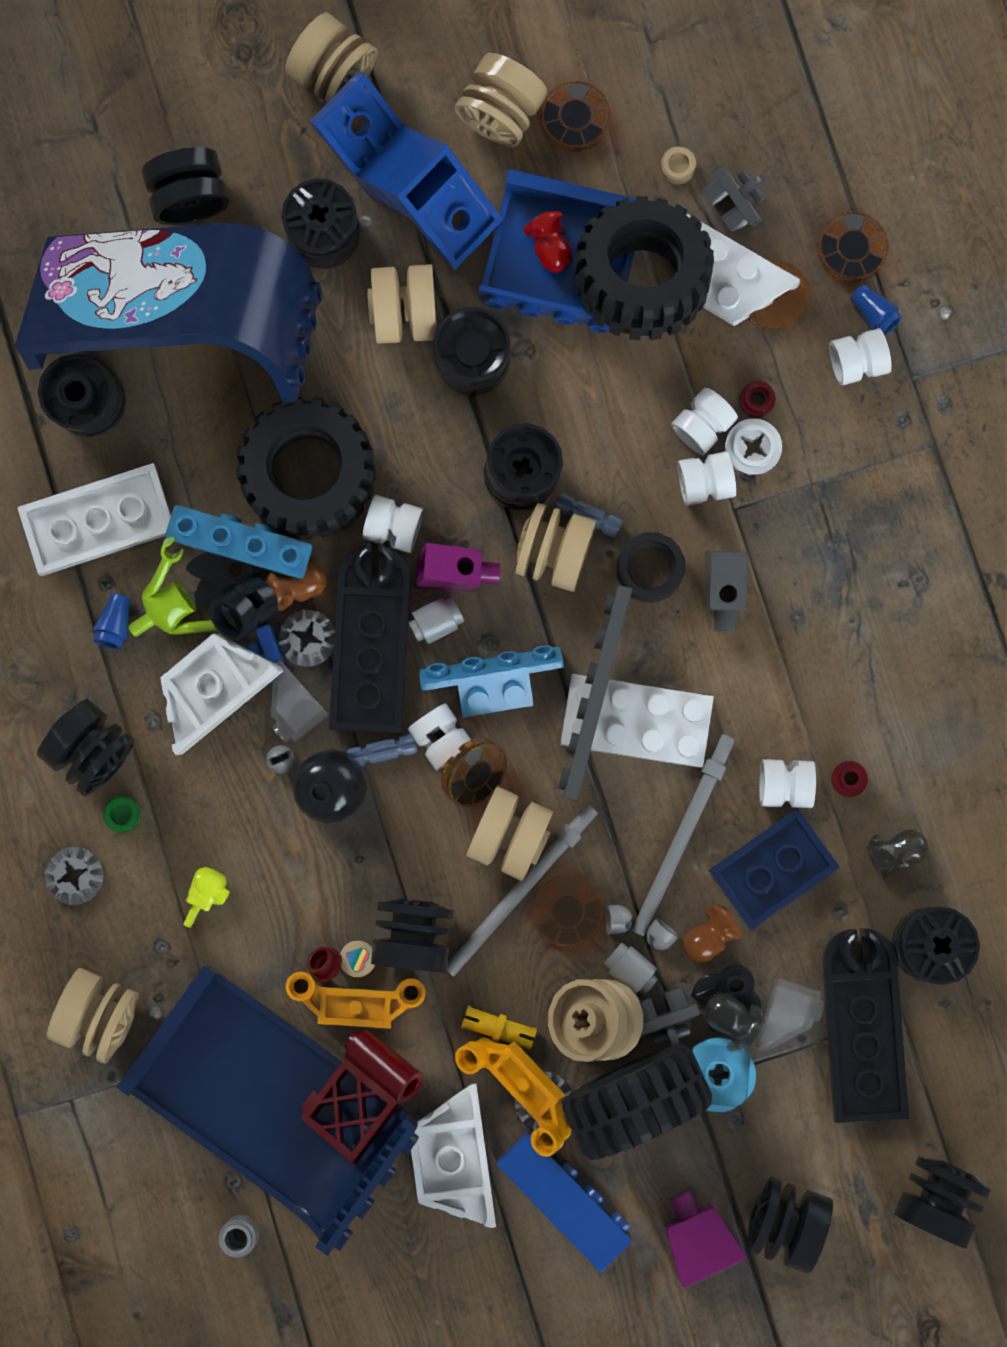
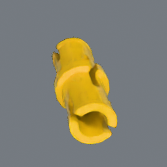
(499, 1028)

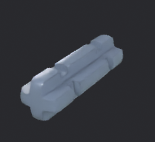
(610, 525)
(384, 750)

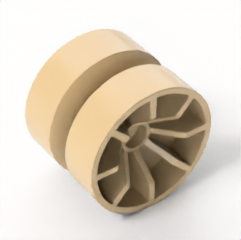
(394, 304)
(518, 837)

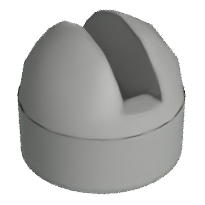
(284, 766)
(617, 919)
(661, 935)

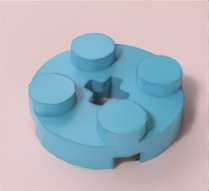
(738, 1064)

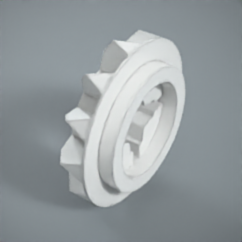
(750, 431)

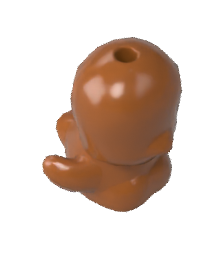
(291, 588)
(710, 938)

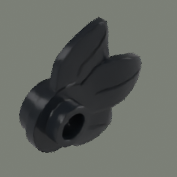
(215, 576)
(714, 984)

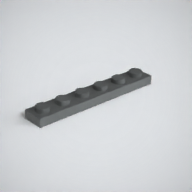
(590, 708)

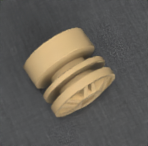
(327, 57)
(501, 99)
(554, 547)
(92, 1015)

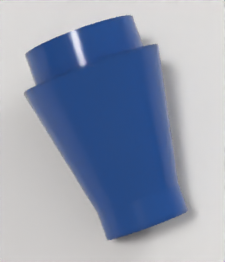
(876, 309)
(112, 624)

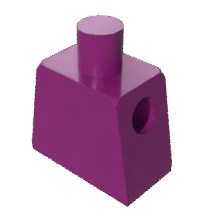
(438, 569)
(699, 1241)

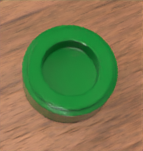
(122, 814)

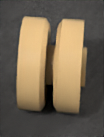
(595, 1020)

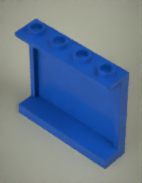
(514, 272)

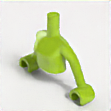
(170, 604)

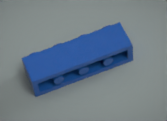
(566, 1202)

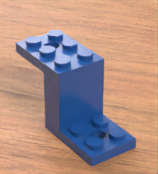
(406, 170)

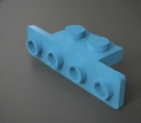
(239, 542)
(493, 682)

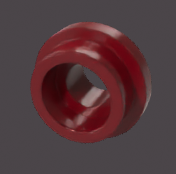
(762, 389)
(841, 787)
(324, 963)

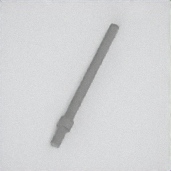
(713, 771)
(567, 836)

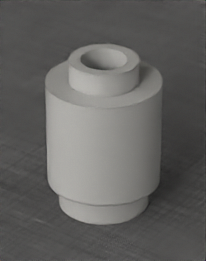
(436, 620)
(631, 969)
(231, 1244)

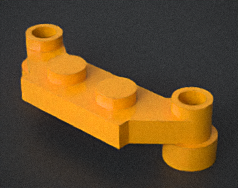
(354, 1006)
(525, 1083)

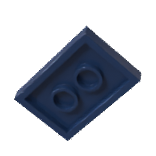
(773, 869)

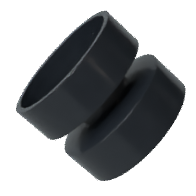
(472, 350)

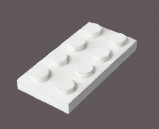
(96, 519)
(644, 722)

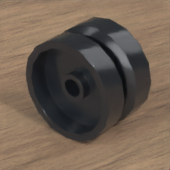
(185, 186)

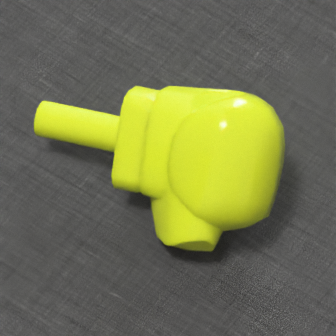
(206, 889)

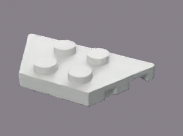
(742, 280)
(211, 687)
(453, 1160)

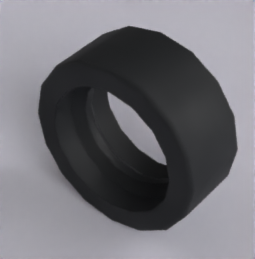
(662, 542)

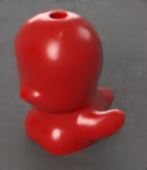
(550, 246)

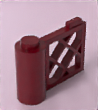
(382, 1072)

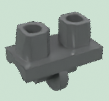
(726, 186)
(680, 1010)

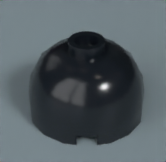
(329, 786)

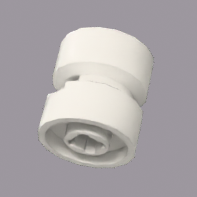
(854, 358)
(708, 415)
(704, 479)
(392, 523)
(439, 750)
(787, 783)

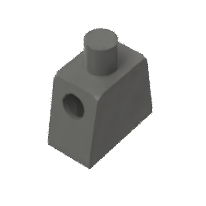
(725, 569)

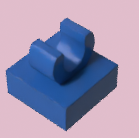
(268, 644)

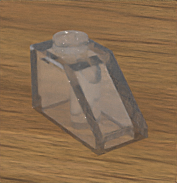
(294, 708)
(788, 1013)

